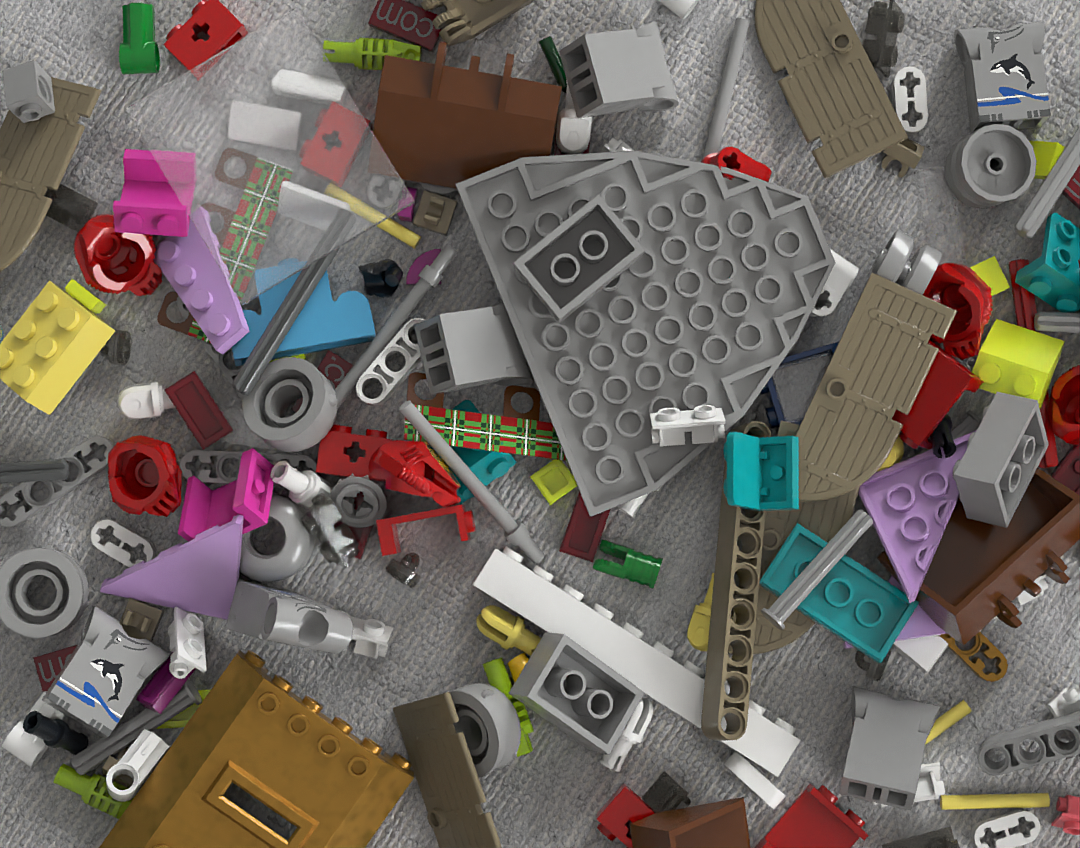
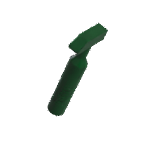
(554, 61)

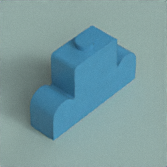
(319, 326)

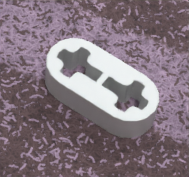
(918, 98)
(127, 536)
(754, 779)
(1003, 823)

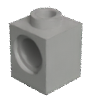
(28, 91)

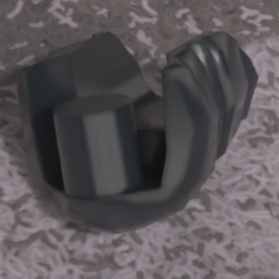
(381, 278)

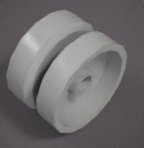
(990, 166)
(894, 264)

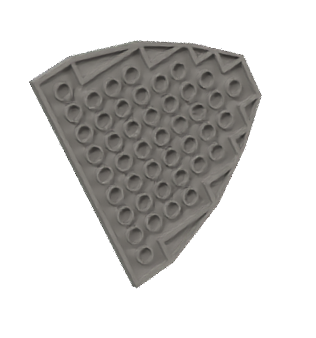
(683, 327)

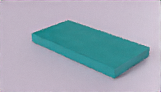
(847, 600)

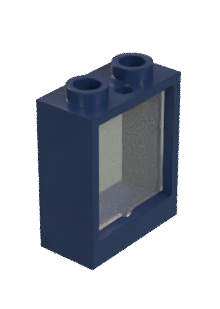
(795, 384)

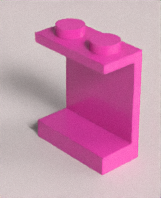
(148, 199)
(246, 496)

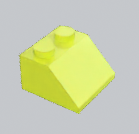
(1017, 361)

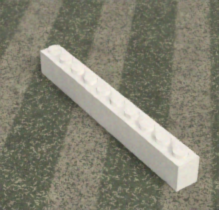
(625, 652)

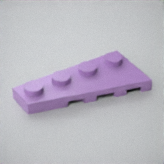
(202, 288)

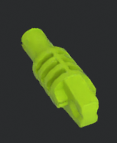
(370, 52)
(499, 678)
(92, 790)

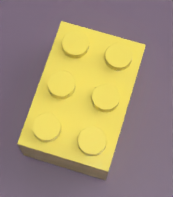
(51, 347)

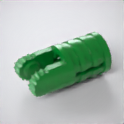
(636, 568)

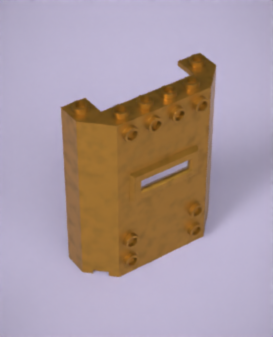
(277, 752)

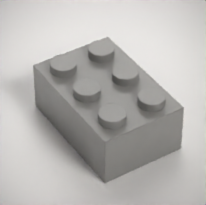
(579, 258)
(1001, 459)
(576, 692)

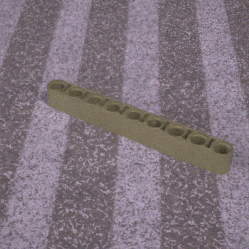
(744, 602)

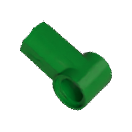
(139, 50)

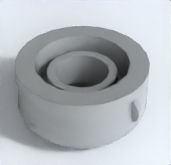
(278, 388)
(293, 554)
(14, 601)
(488, 725)

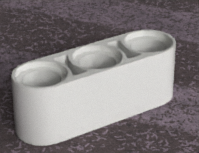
(379, 371)

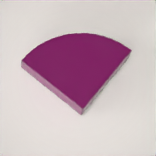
(408, 213)
(418, 265)

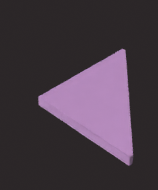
(912, 509)
(188, 575)

